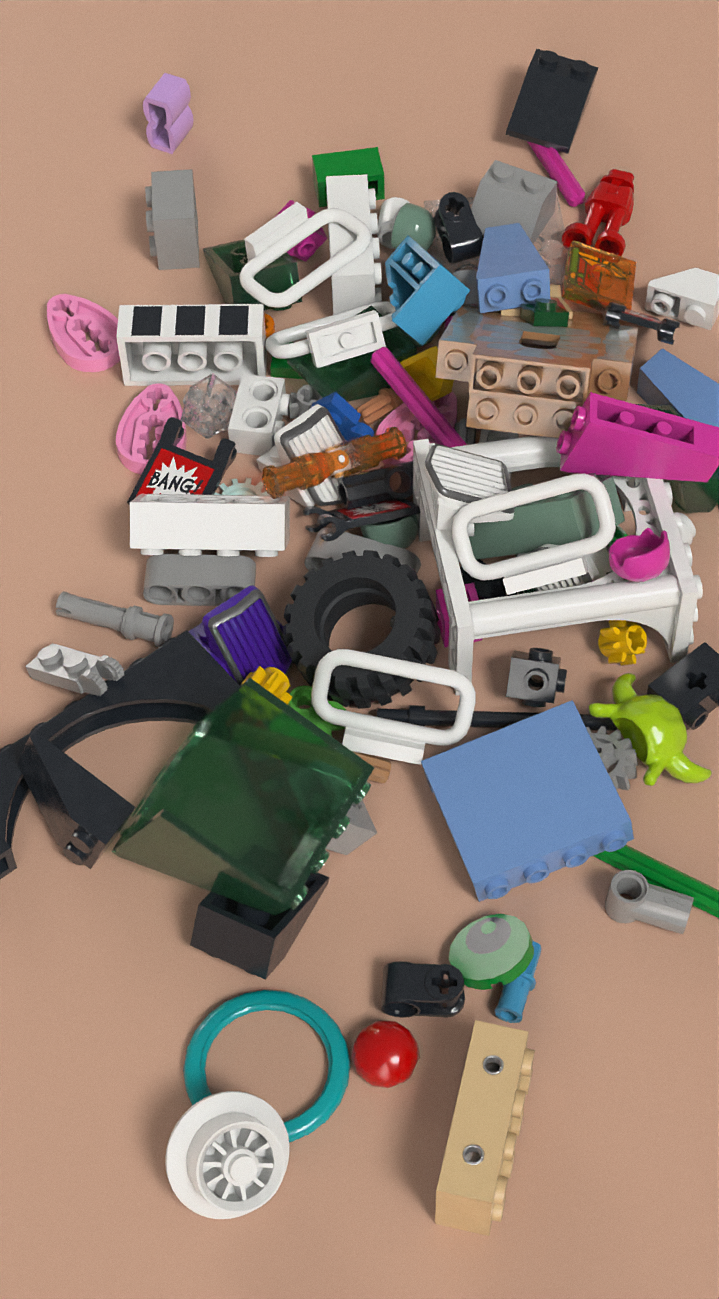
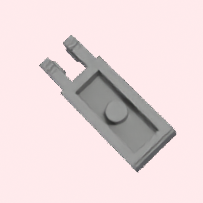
(74, 669)

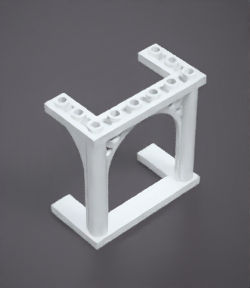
(660, 603)

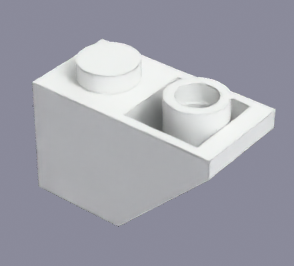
(686, 296)

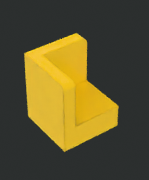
(423, 371)

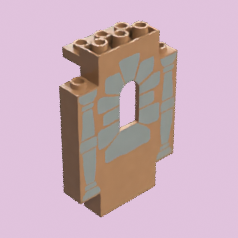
(532, 387)

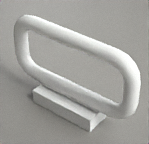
(283, 234)
(335, 336)
(544, 565)
(385, 736)

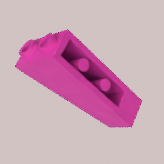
(637, 442)

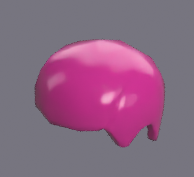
(640, 556)

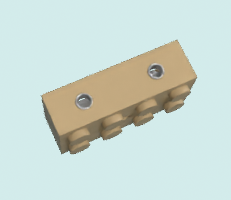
(484, 1129)

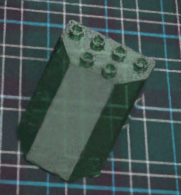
(247, 803)

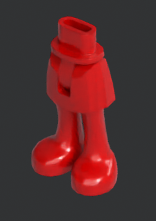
(608, 203)

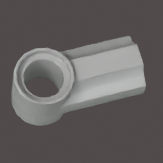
(649, 903)

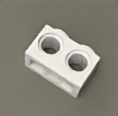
(258, 413)

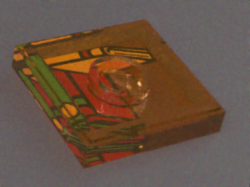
(598, 276)

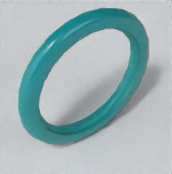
(283, 1001)

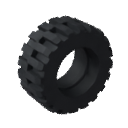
(351, 584)

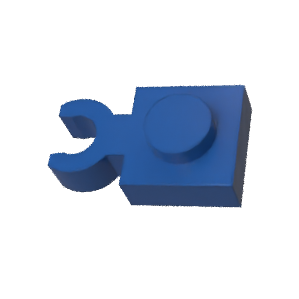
(345, 416)

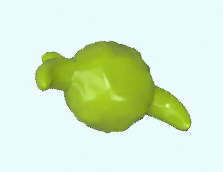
(654, 731)

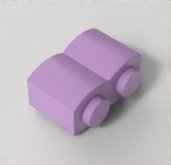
(168, 113)

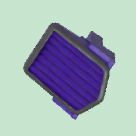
(244, 635)

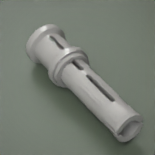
(131, 622)

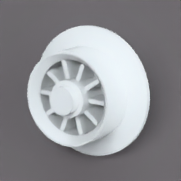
(227, 1155)

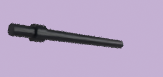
(419, 716)

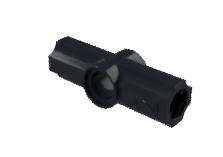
(374, 485)

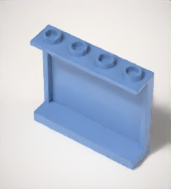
(528, 801)

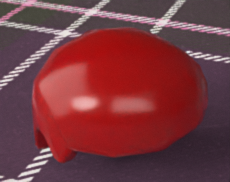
(385, 1054)

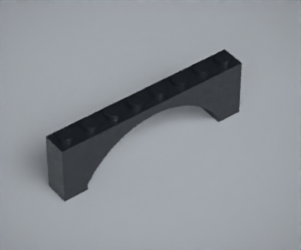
(168, 685)

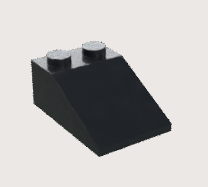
(552, 100)
(75, 803)
(249, 935)

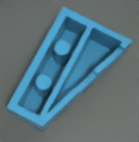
(421, 290)

